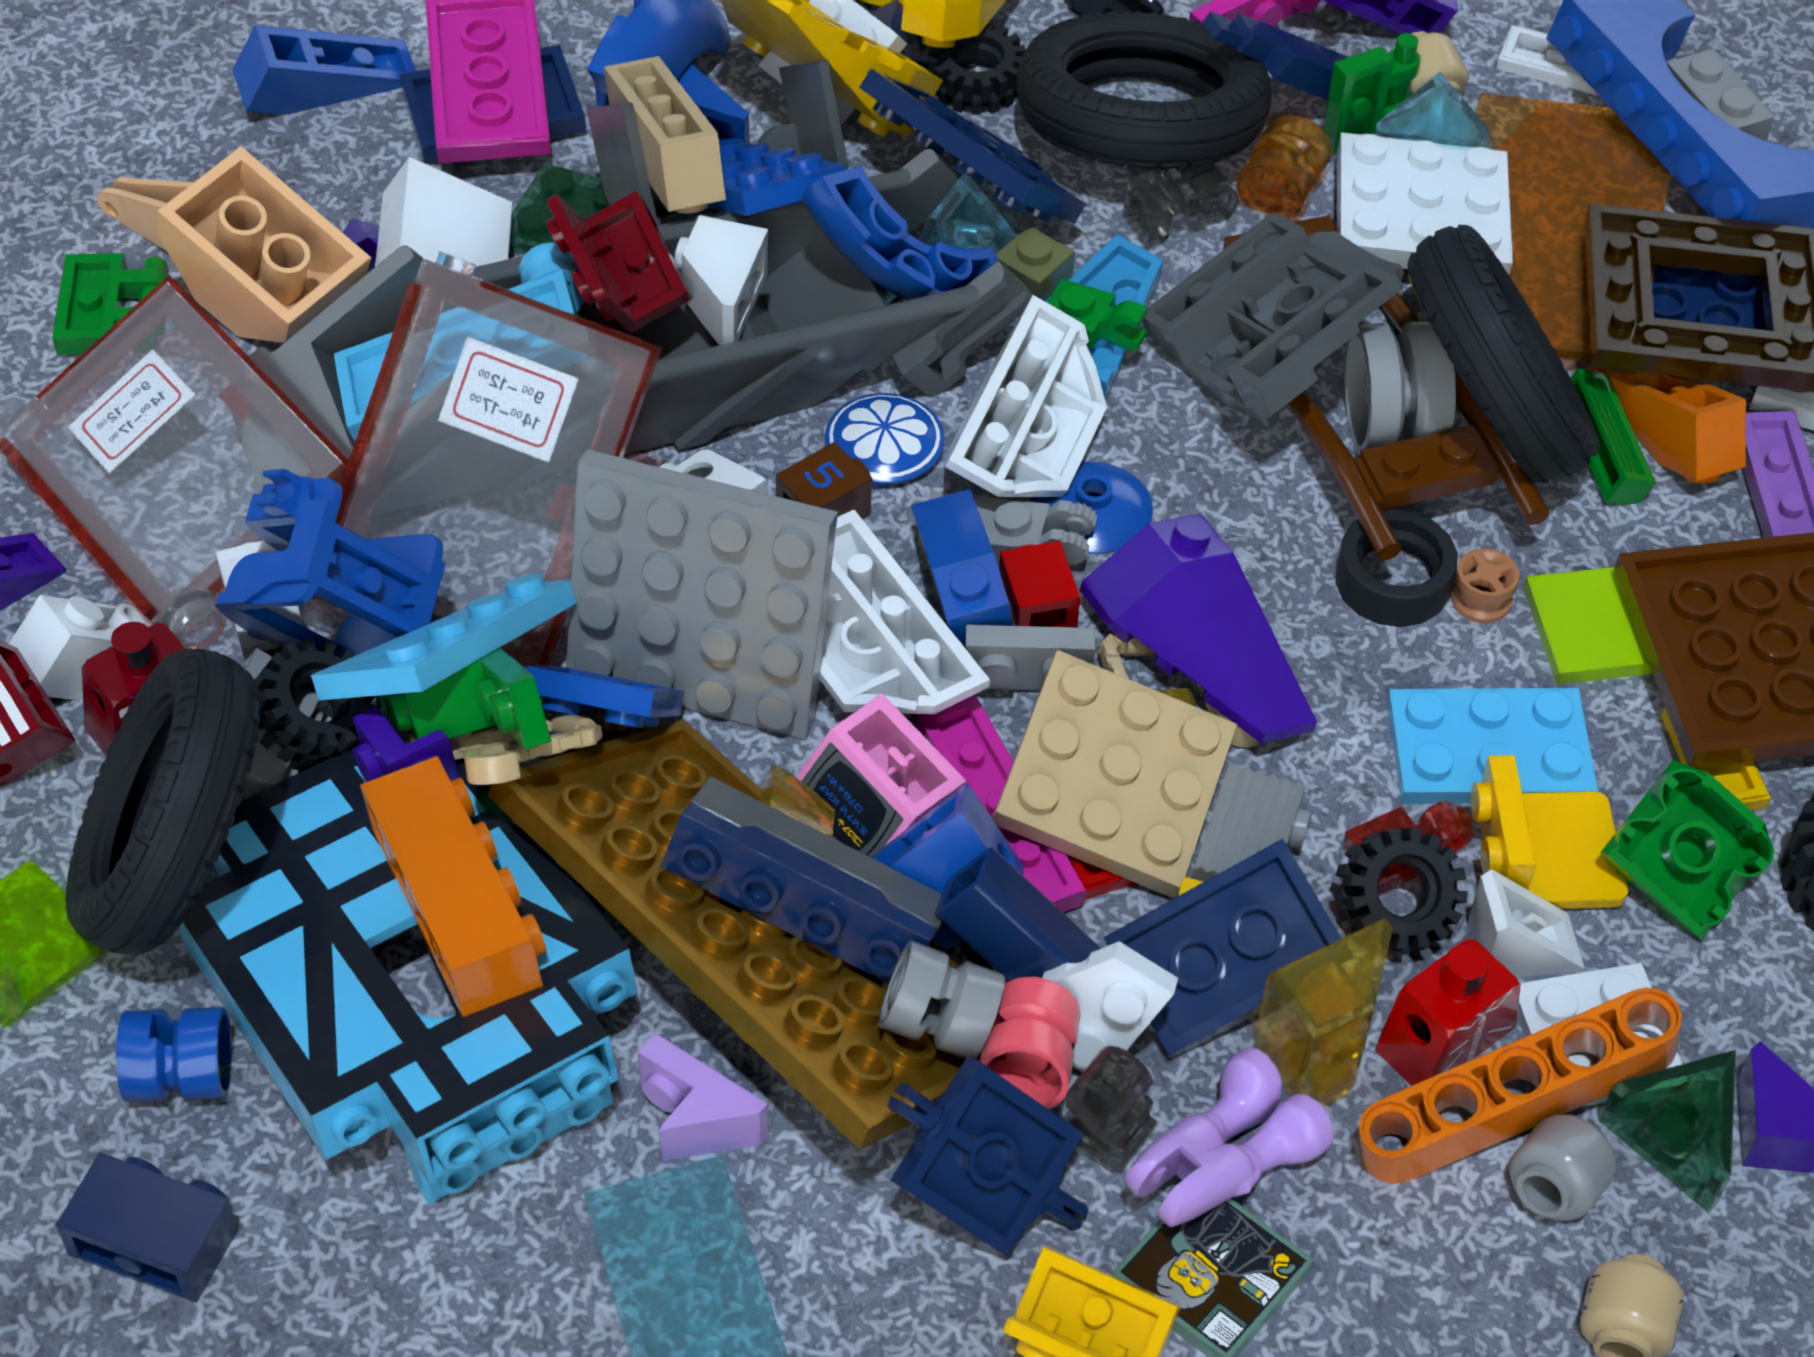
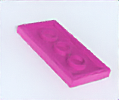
(486, 80)

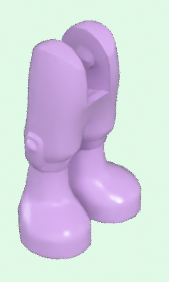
(1217, 1170)

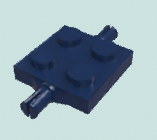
(987, 1156)

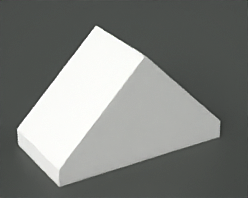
(1522, 929)

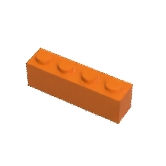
(453, 886)

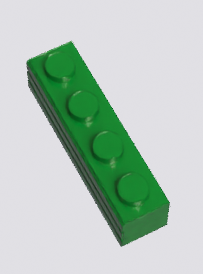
(1619, 463)

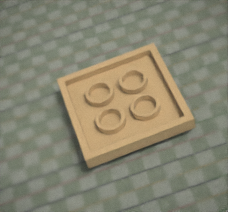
(1114, 774)

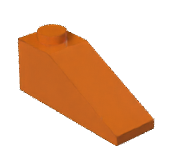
(1684, 422)

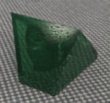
(1680, 1123)

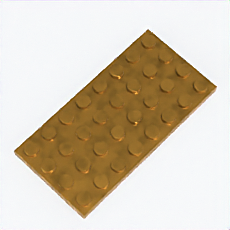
(806, 1012)

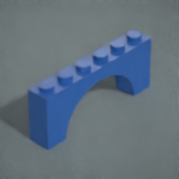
(1623, 58)

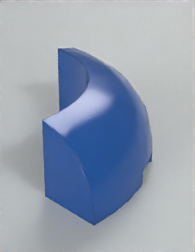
(665, 29)
(878, 242)

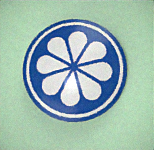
(890, 436)

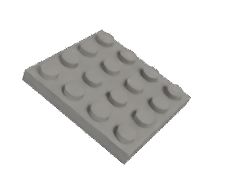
(700, 590)

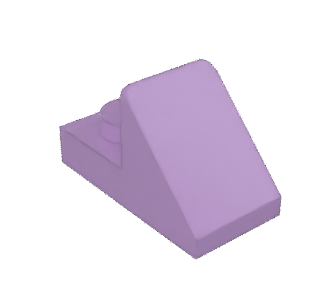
(705, 1106)

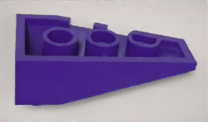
(1194, 608)

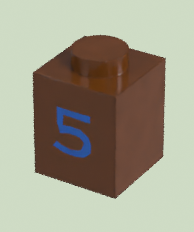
(828, 481)

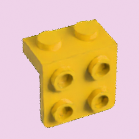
(1546, 839)

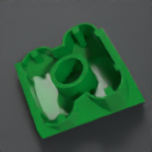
(1690, 848)

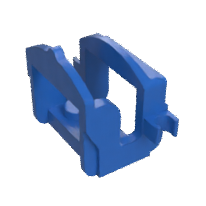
(380, 581)

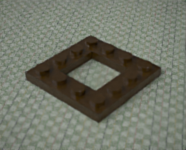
(1621, 307)

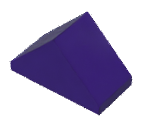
(1775, 1114)

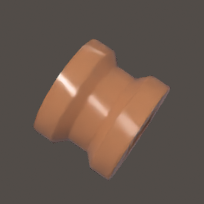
(1491, 572)

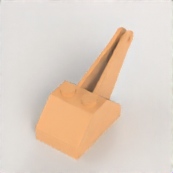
(243, 244)

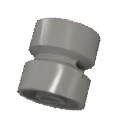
(966, 1003)

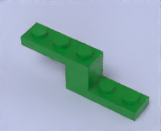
(476, 697)

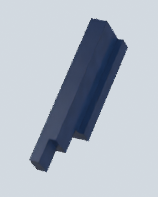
(1283, 54)

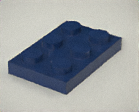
(562, 102)
(1226, 942)

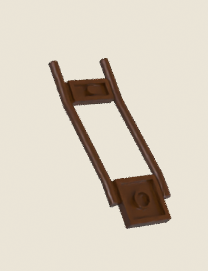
(1417, 466)

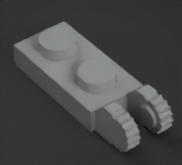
(1025, 522)

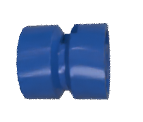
(173, 1054)

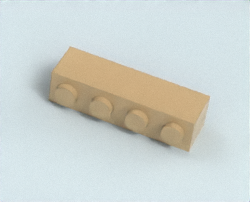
(674, 135)

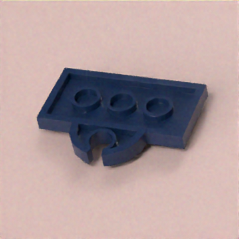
(978, 152)

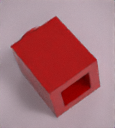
(1040, 586)

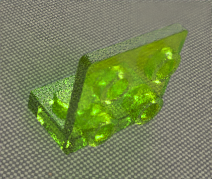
(36, 941)

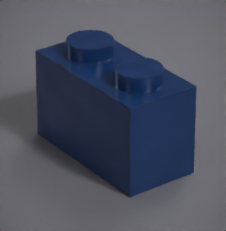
(148, 1225)

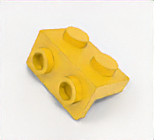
(1087, 1313)

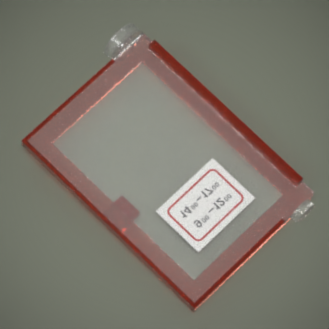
(484, 436)
(158, 454)

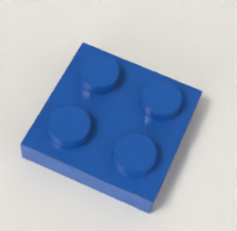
(624, 700)

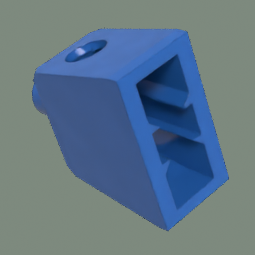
(944, 844)

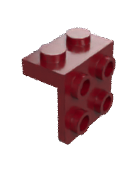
(620, 260)

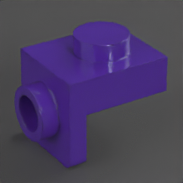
(384, 751)

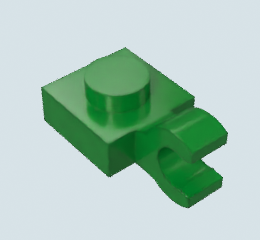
(1100, 315)

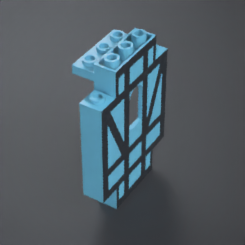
(295, 969)

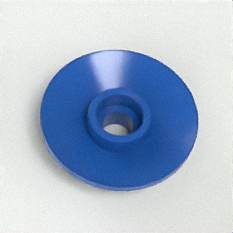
(1120, 510)

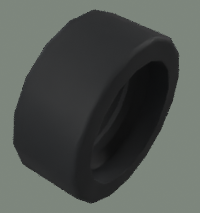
(1394, 603)

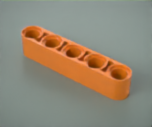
(1535, 1058)

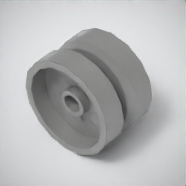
(1397, 384)

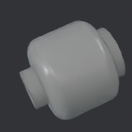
(1562, 1167)

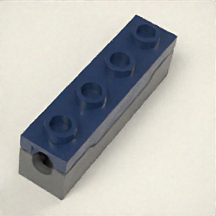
(801, 879)

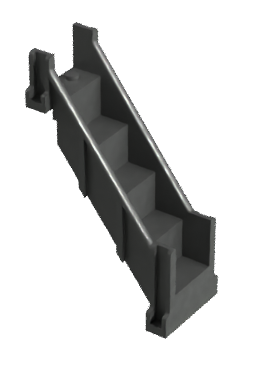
(802, 340)

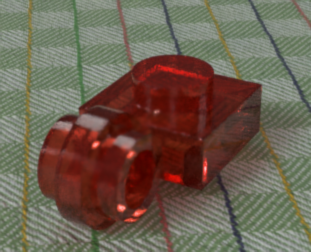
(1442, 819)

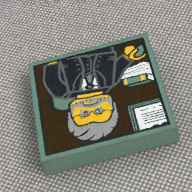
(1222, 1271)

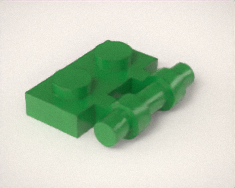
(1369, 88)
(94, 296)

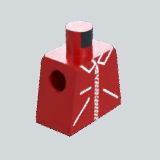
(1465, 1004)

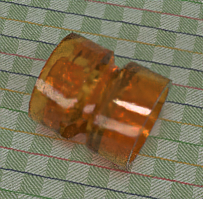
(1284, 166)

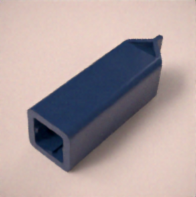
(1010, 919)

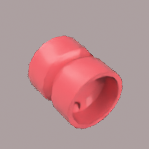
(1034, 1038)

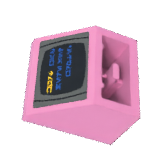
(878, 776)

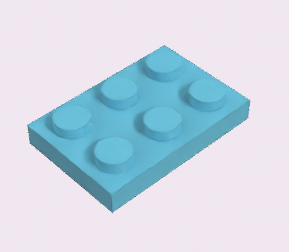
(1449, 733)

